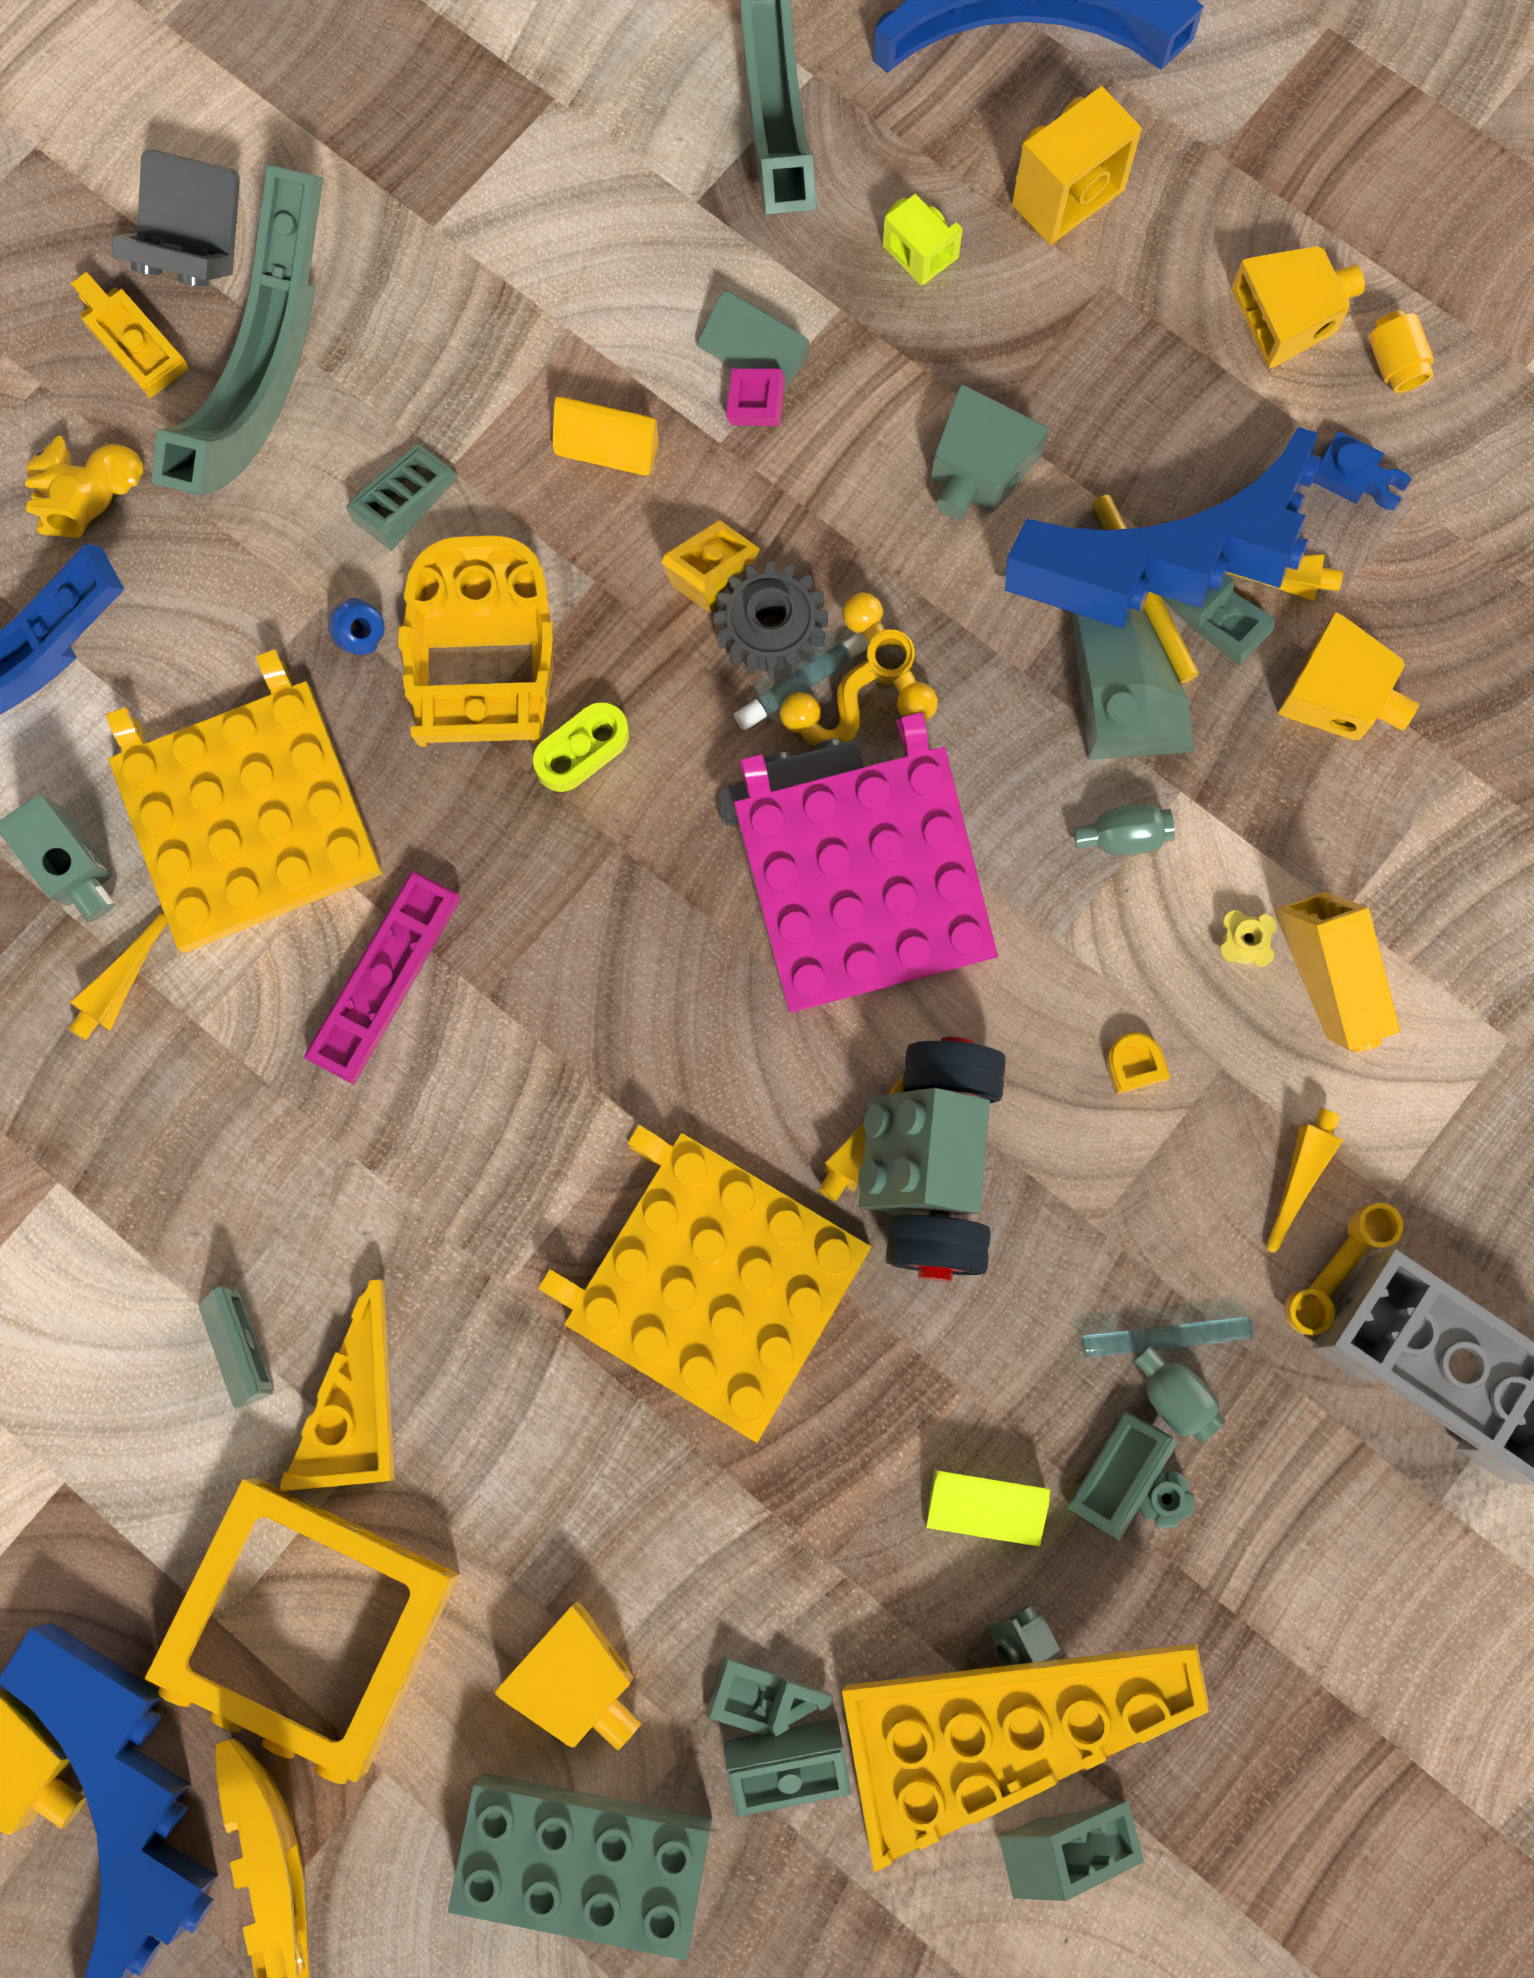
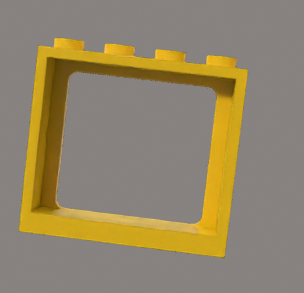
(429, 1592)

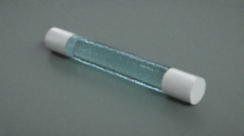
(801, 680)

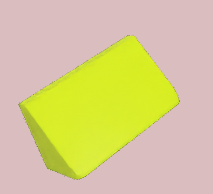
(987, 1508)

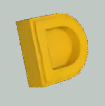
(1135, 1063)

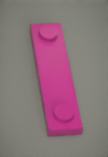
(382, 977)

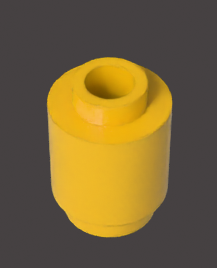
(1402, 351)

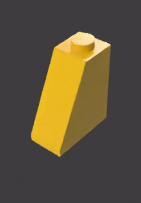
(1341, 969)

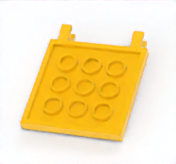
(242, 812)
(714, 1284)

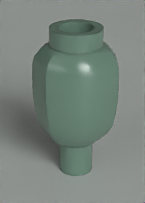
(1128, 830)
(1180, 1396)

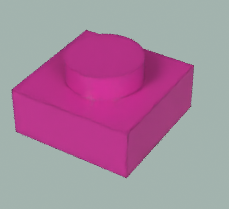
(755, 397)

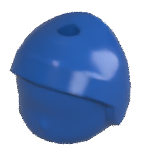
(367, 630)

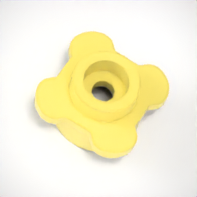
(1234, 946)

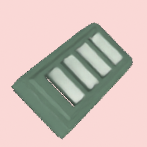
(394, 528)

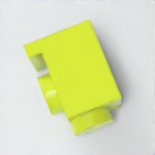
(920, 238)

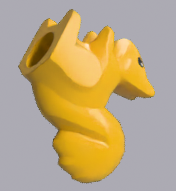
(75, 495)

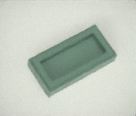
(1122, 1475)

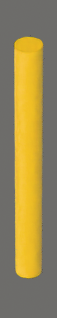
(1154, 604)

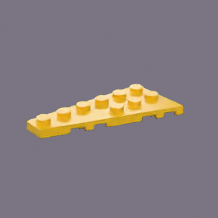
(984, 1739)

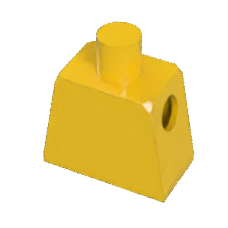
(1294, 300)
(1348, 684)
(573, 1683)
(32, 1771)

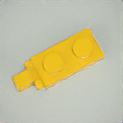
(129, 336)

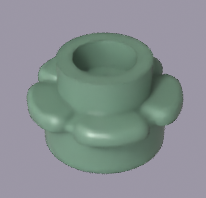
(1181, 1502)

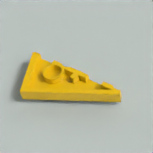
(351, 1426)

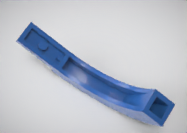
(39, 638)

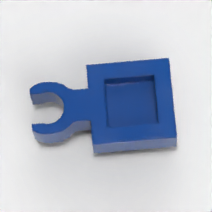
(1353, 468)

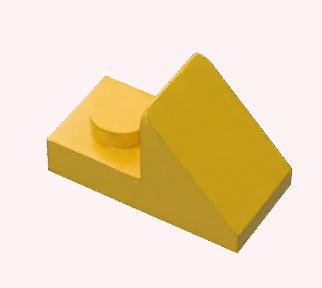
(707, 561)

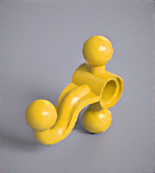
(862, 615)

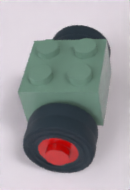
(930, 1157)

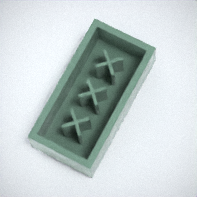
(580, 1865)

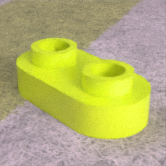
(577, 745)

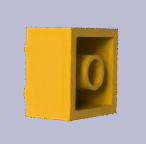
(1075, 164)

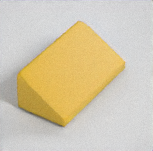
(604, 436)

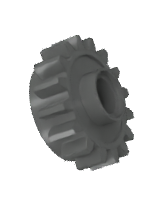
(770, 595)

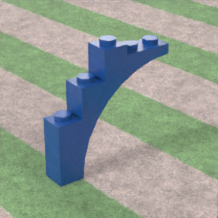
(1148, 27)
(1114, 570)
(98, 1719)

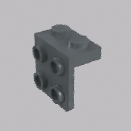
(183, 219)

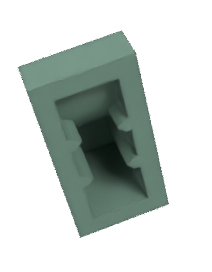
(1070, 1852)

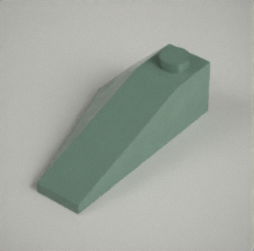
(1129, 690)

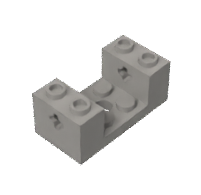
(1402, 1329)

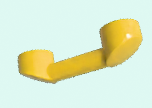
(1370, 1227)

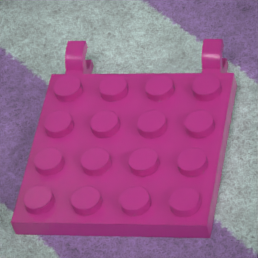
(864, 874)

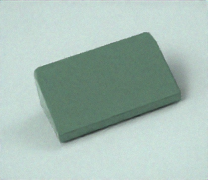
(752, 339)
(235, 1346)
(787, 1768)

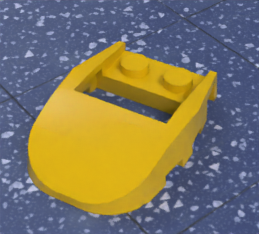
(476, 596)
(269, 1863)

